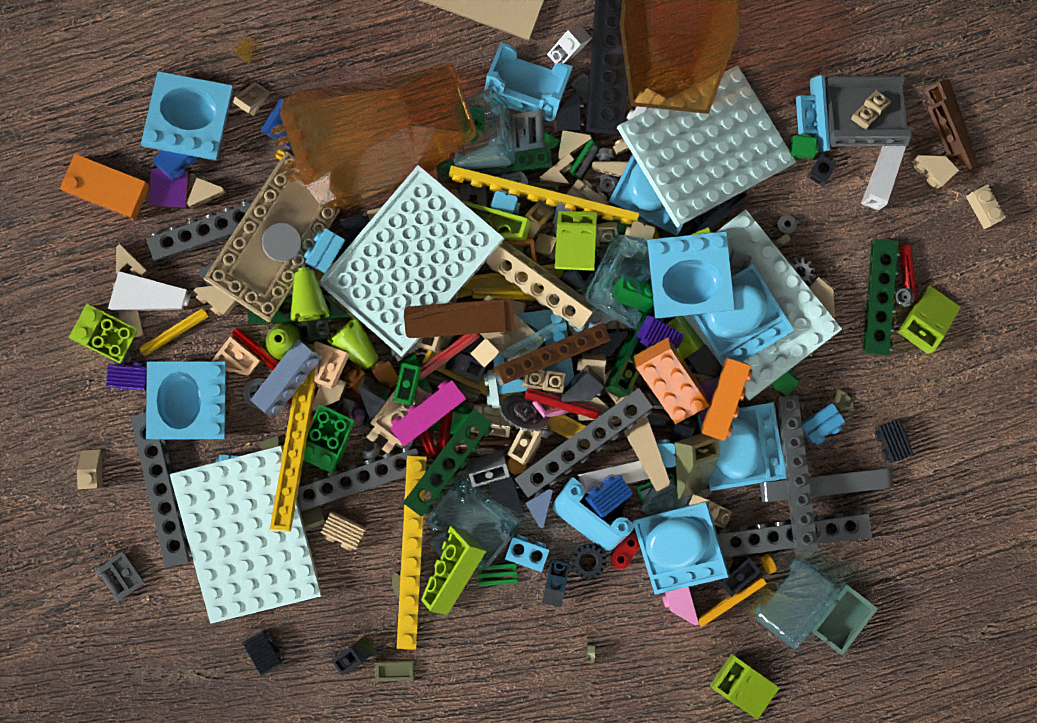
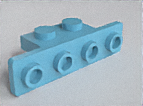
(813, 113)

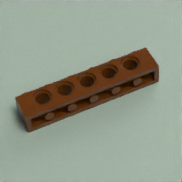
(551, 354)

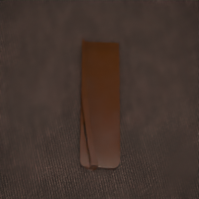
(459, 318)

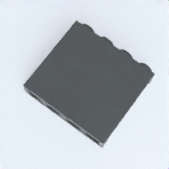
(848, 94)

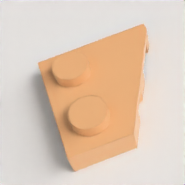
(237, 357)
(330, 365)

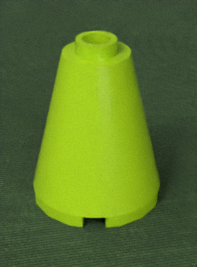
(307, 297)
(288, 333)
(355, 341)

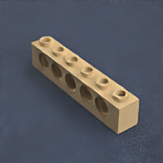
(551, 284)

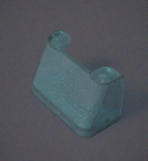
(496, 141)
(624, 256)
(479, 515)
(798, 603)

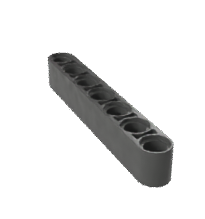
(832, 484)

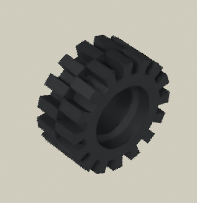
(588, 573)

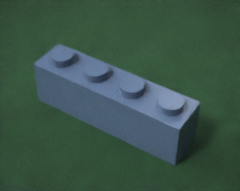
(286, 378)

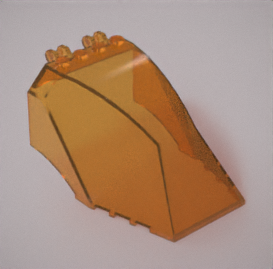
(677, 51)
(373, 133)

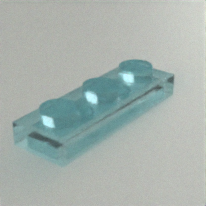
(529, 342)

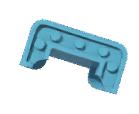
(525, 84)
(585, 521)

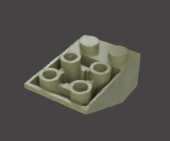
(695, 463)

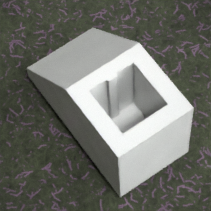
(569, 44)

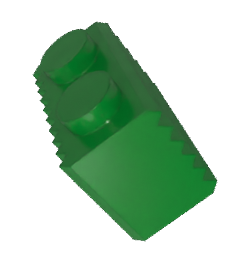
(634, 293)
(407, 384)

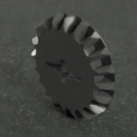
(512, 409)

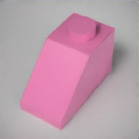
(681, 604)

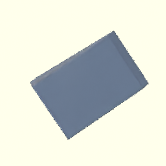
(539, 506)

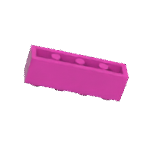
(427, 413)

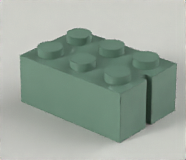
(844, 619)

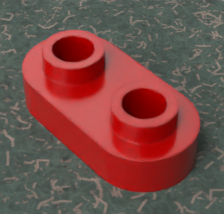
(626, 551)

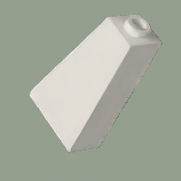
(883, 177)
(142, 294)
(630, 473)

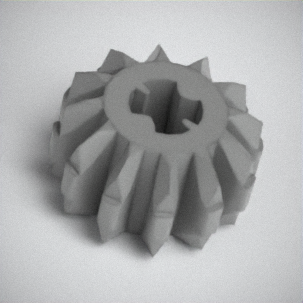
(805, 275)

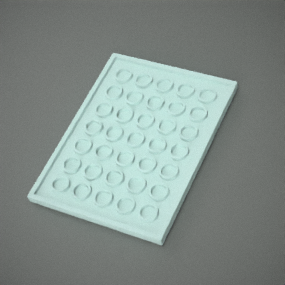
(709, 157)
(410, 254)
(801, 307)
(228, 530)

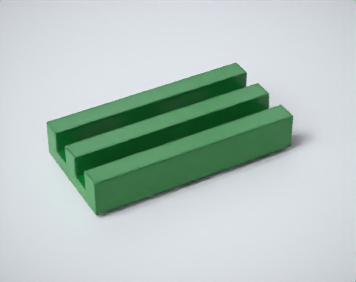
(496, 582)

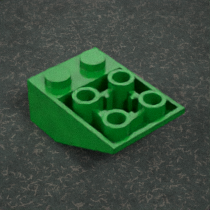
(327, 438)

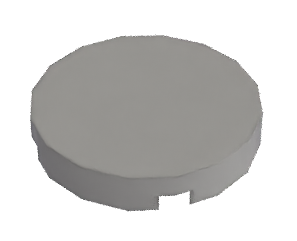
(281, 242)

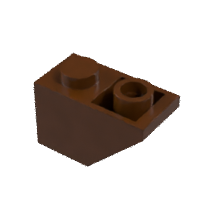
(353, 374)
(386, 374)

